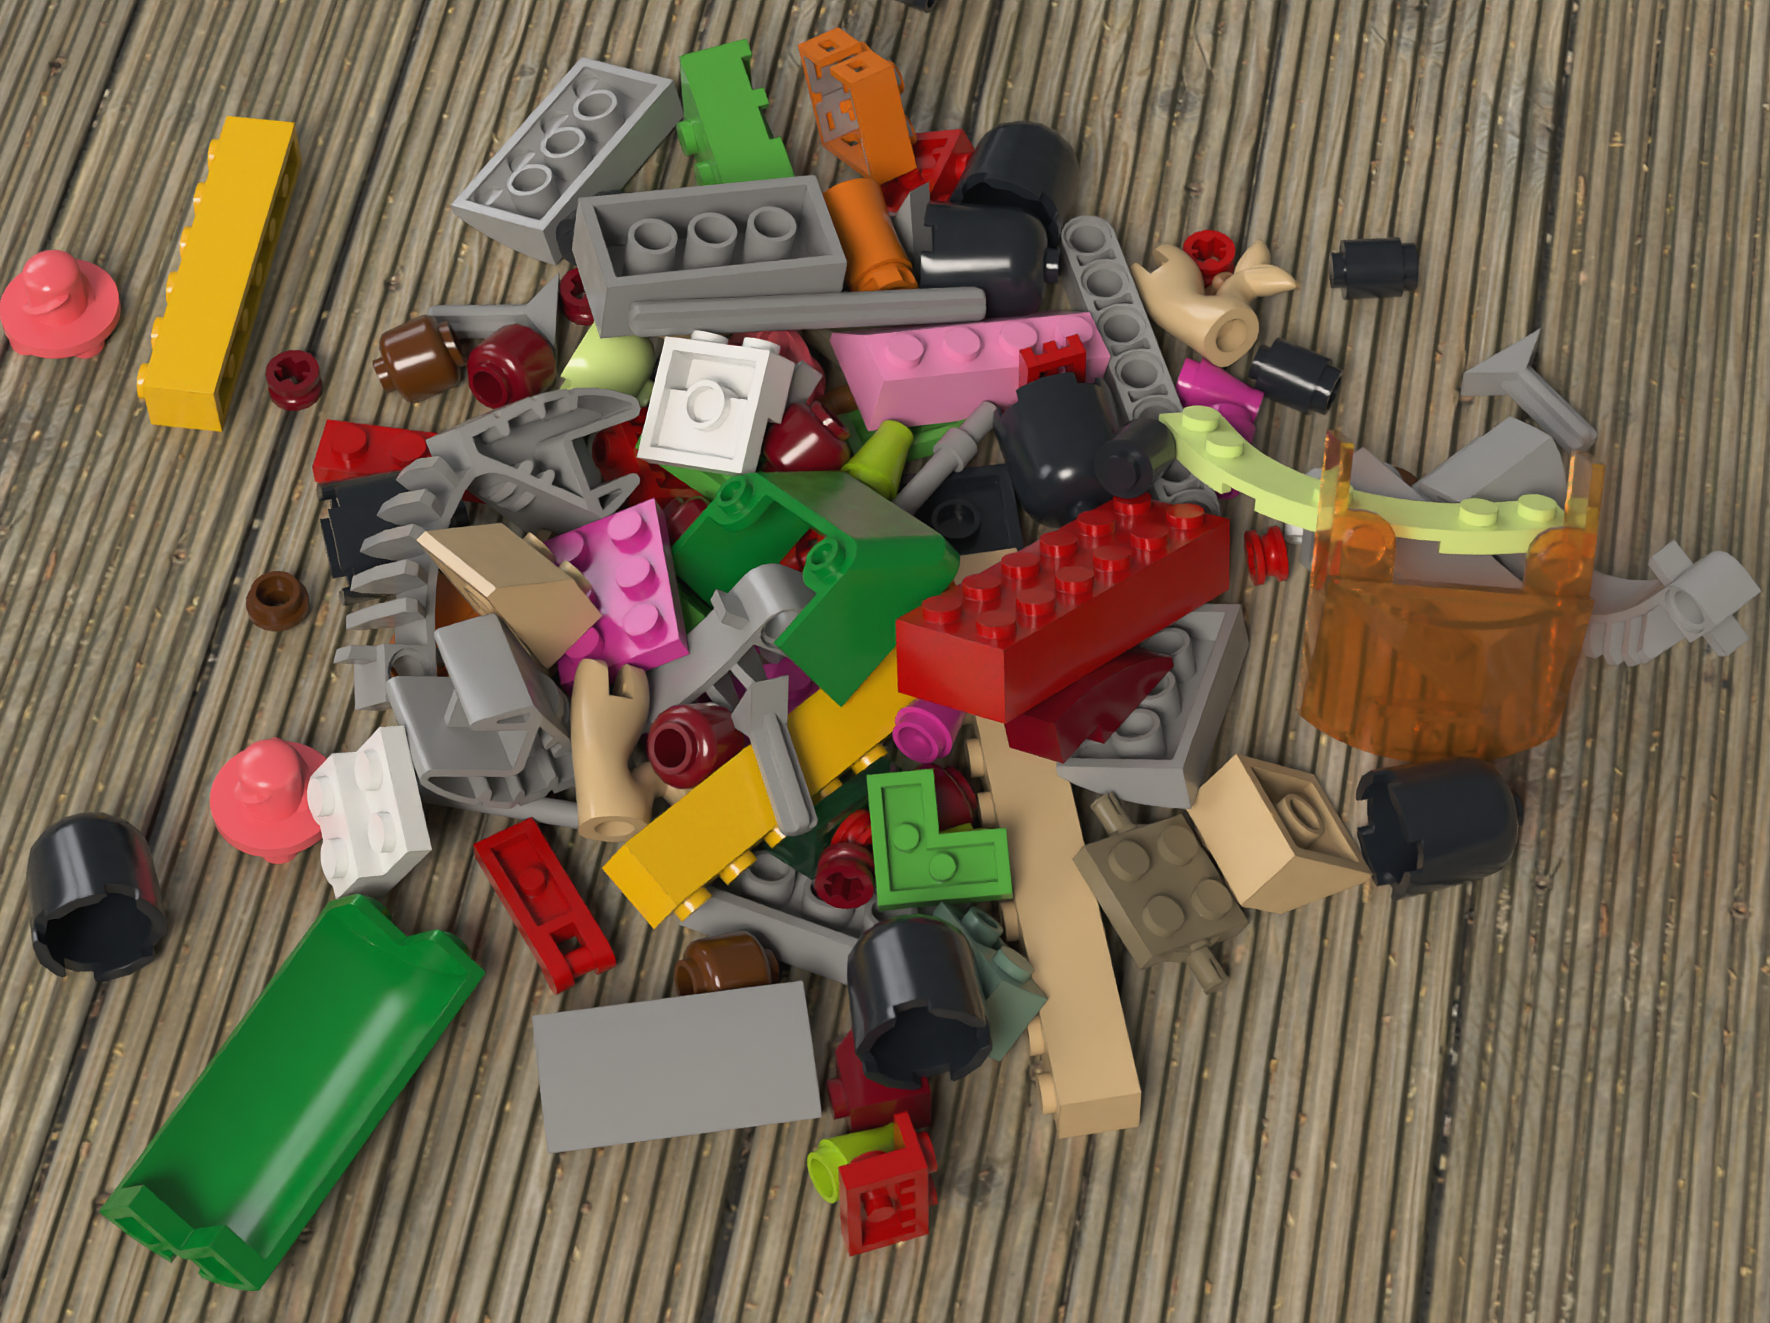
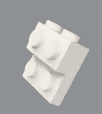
(714, 403)
(369, 815)

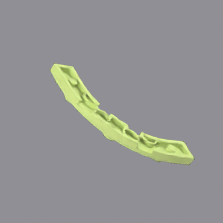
(1474, 526)

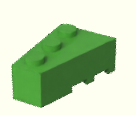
(726, 119)

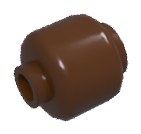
(420, 359)
(725, 964)

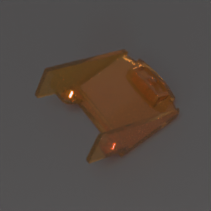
(1434, 663)

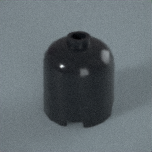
(1023, 168)
(991, 249)
(1053, 443)
(354, 519)
(1437, 824)
(94, 897)
(916, 1002)

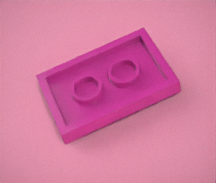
(633, 589)

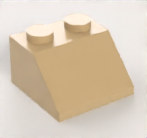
(517, 581)
(1275, 836)

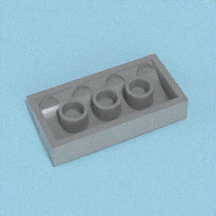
(573, 145)
(1170, 736)
(790, 917)
(676, 1066)

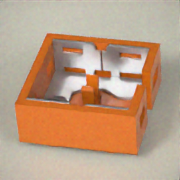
(858, 100)

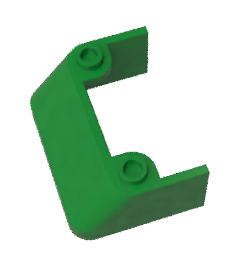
(863, 573)

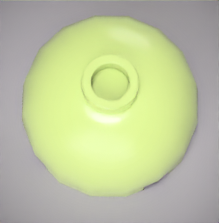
(612, 364)

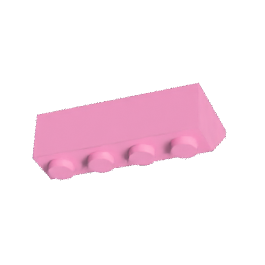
(950, 368)

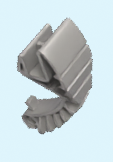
(520, 462)
(1629, 617)
(503, 726)

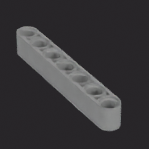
(1139, 380)

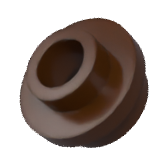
(273, 589)

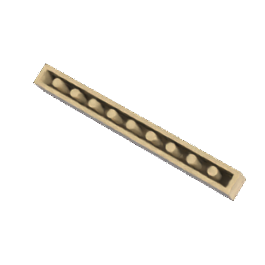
(1057, 928)

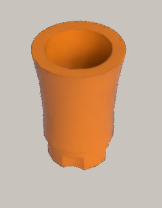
(868, 237)

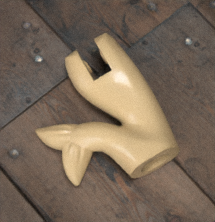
(1217, 325)
(603, 735)

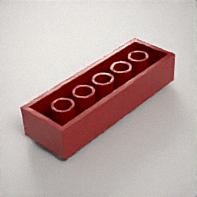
(1062, 606)

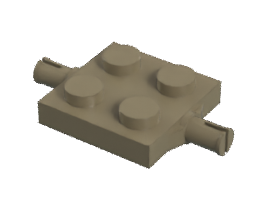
(1160, 892)

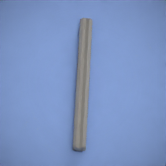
(807, 311)

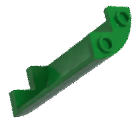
(293, 1093)

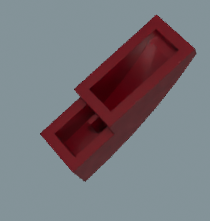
(1088, 707)

